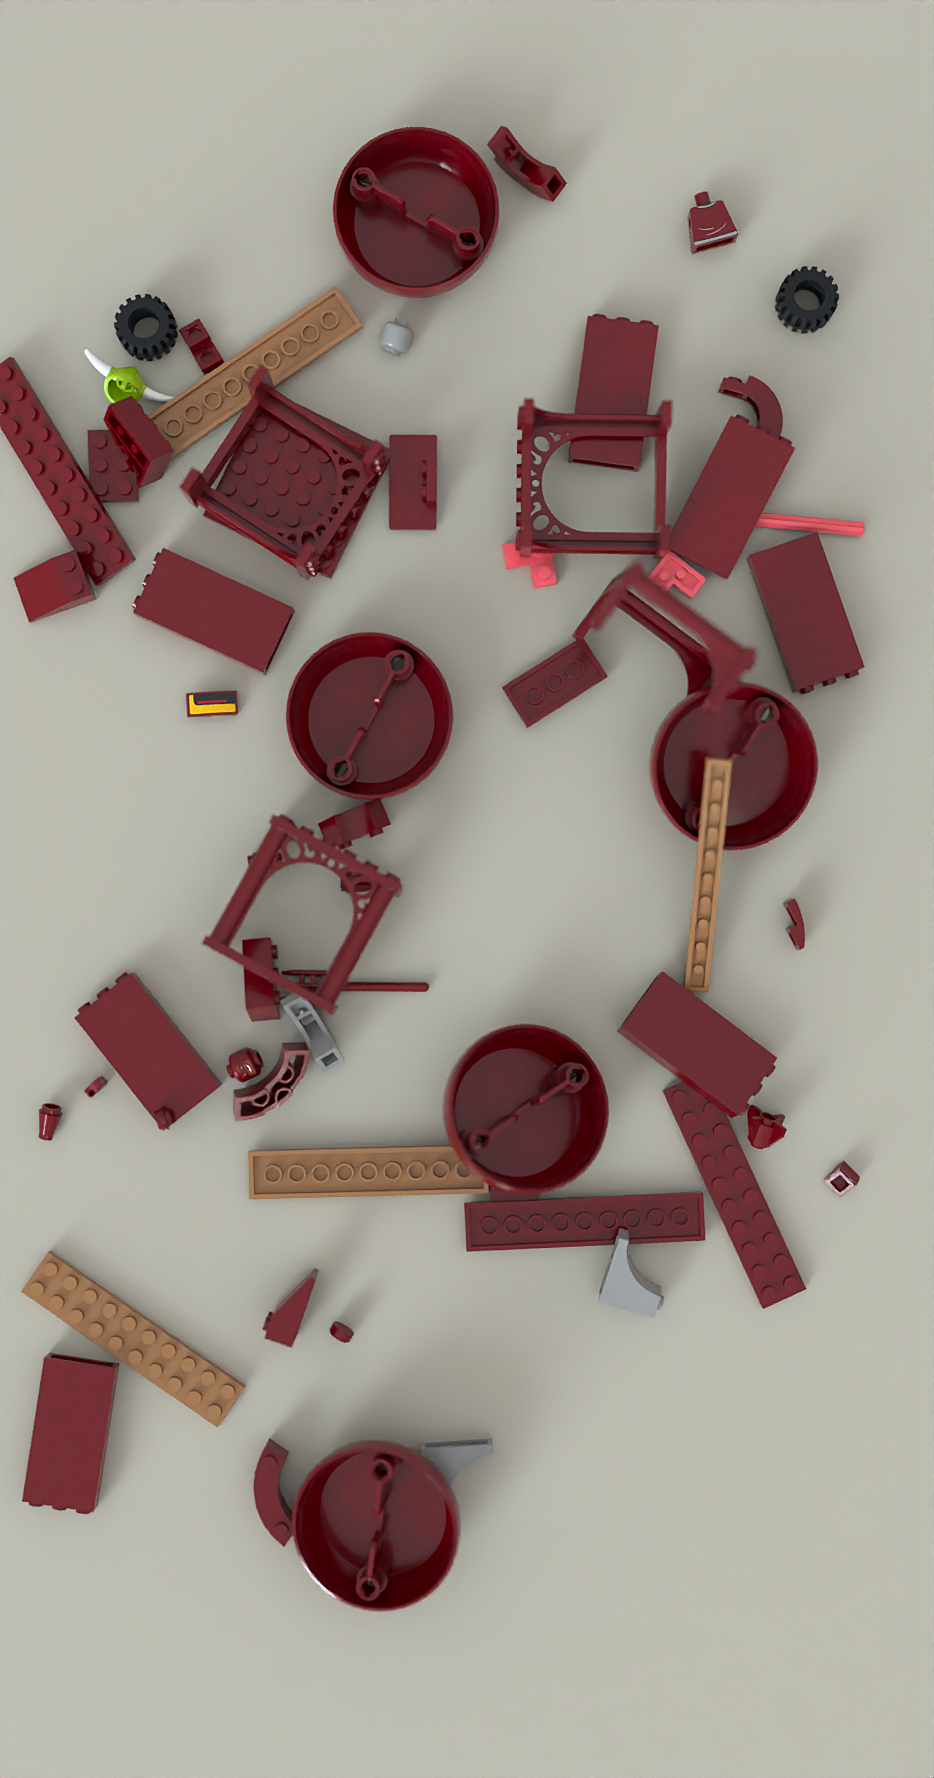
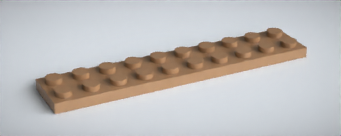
(281, 351)
(359, 1172)
(133, 1339)

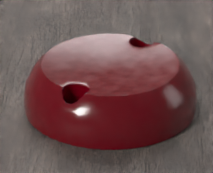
(418, 213)
(368, 716)
(770, 767)
(525, 1110)
(377, 1524)

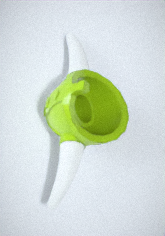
(124, 382)

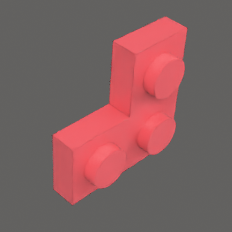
(540, 564)
(679, 574)

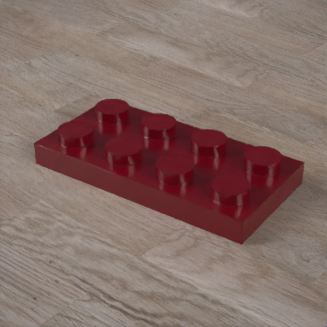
(554, 682)

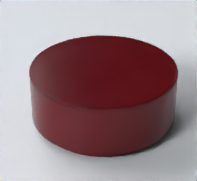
(341, 1332)

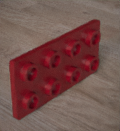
(413, 482)

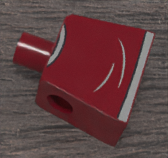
(710, 224)

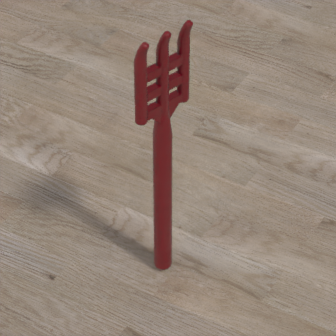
(357, 986)

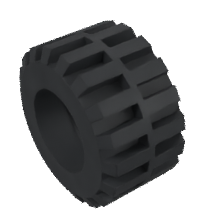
(811, 281)
(138, 310)

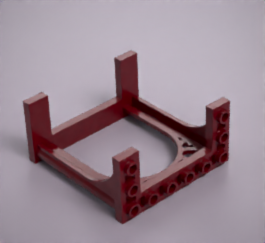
(539, 423)
(367, 460)
(716, 664)
(278, 836)

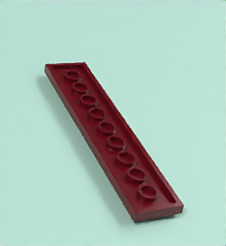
(59, 477)
(735, 1195)
(584, 1221)

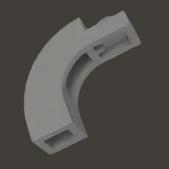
(313, 1030)

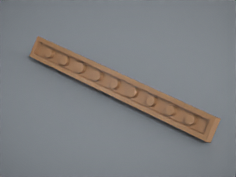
(707, 873)

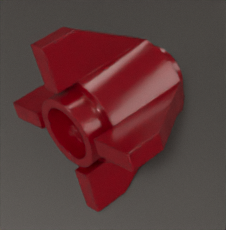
(764, 1128)

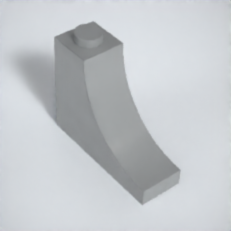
(623, 1284)
(454, 1455)

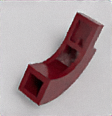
(523, 168)
(760, 398)

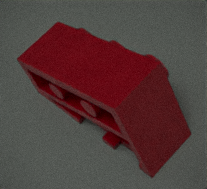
(140, 440)
(261, 995)

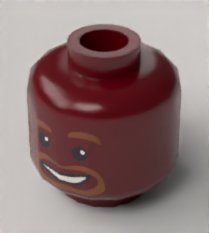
(244, 1064)

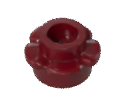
(163, 1118)

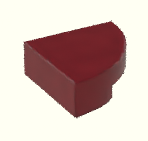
(95, 1086)

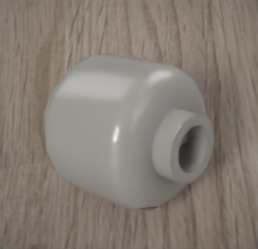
(396, 337)

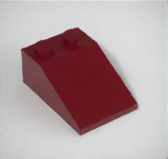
(54, 586)
(286, 1319)

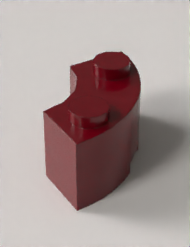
(355, 823)

